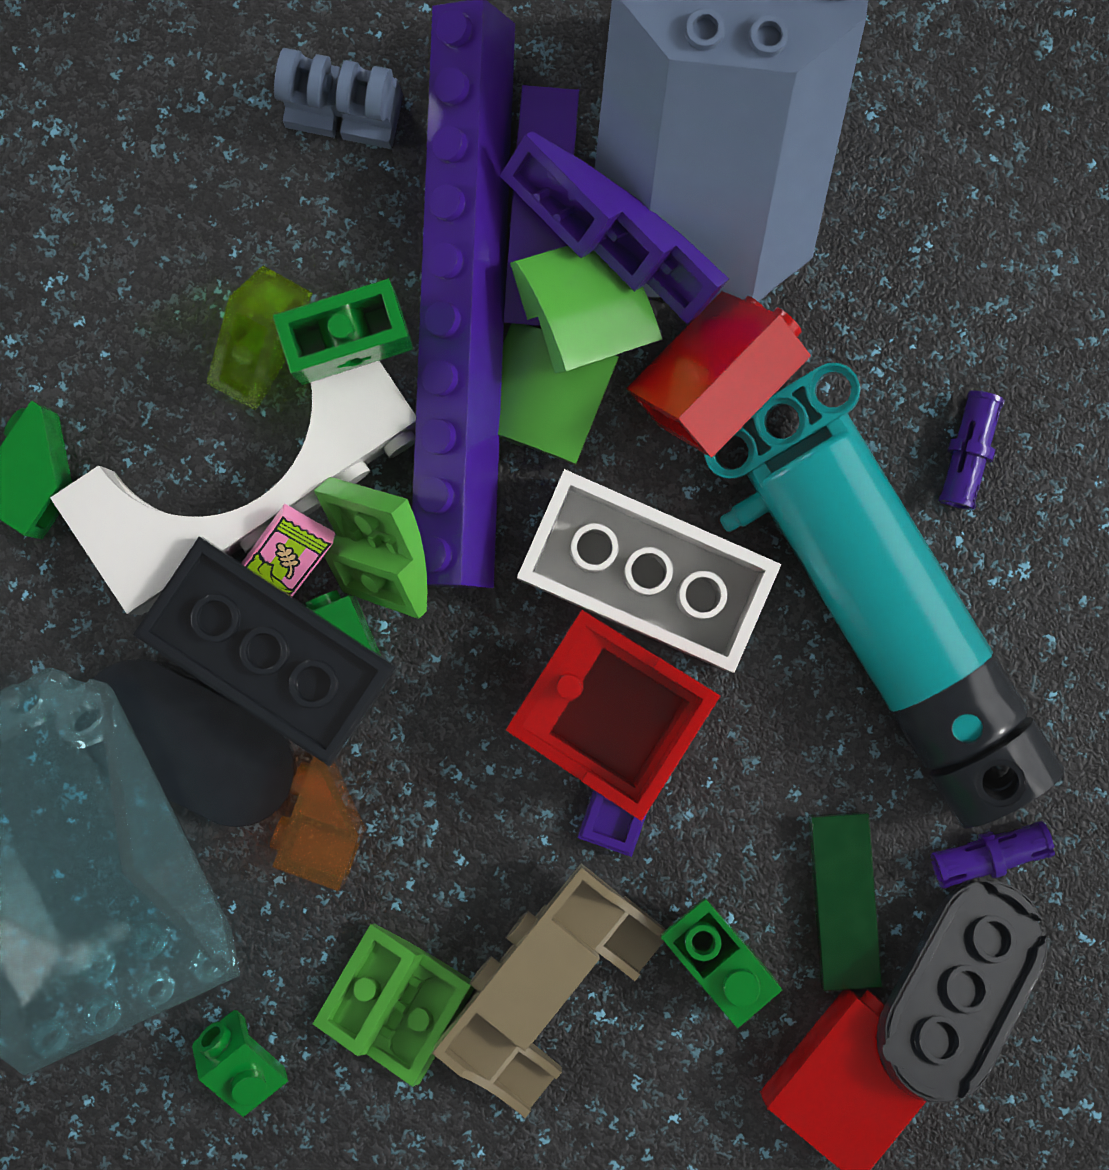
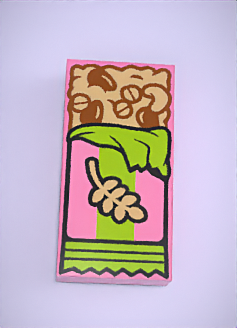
(289, 549)

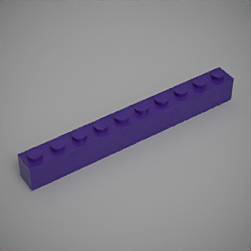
(463, 292)

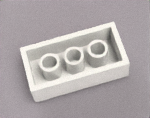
(648, 571)

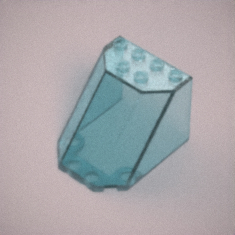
(95, 878)

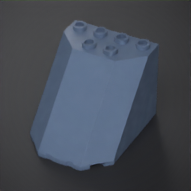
(730, 123)

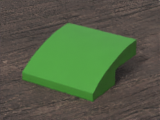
(583, 307)
(544, 407)
(375, 546)
(393, 1003)

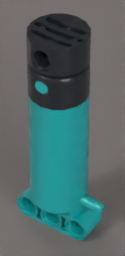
(892, 602)

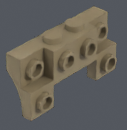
(535, 978)

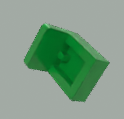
(236, 1064)

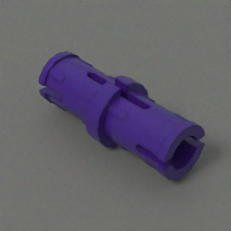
(971, 450)
(992, 854)

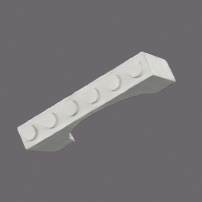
(140, 547)

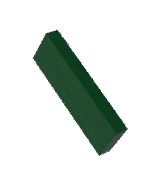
(845, 901)

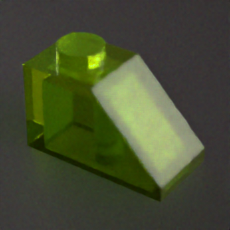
(248, 343)

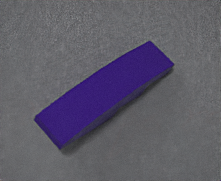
(554, 117)
(604, 218)

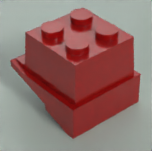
(612, 714)

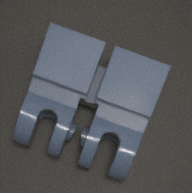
(321, 93)

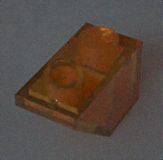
(323, 828)

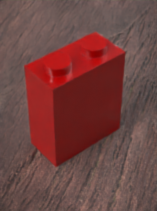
(720, 371)
(837, 1088)

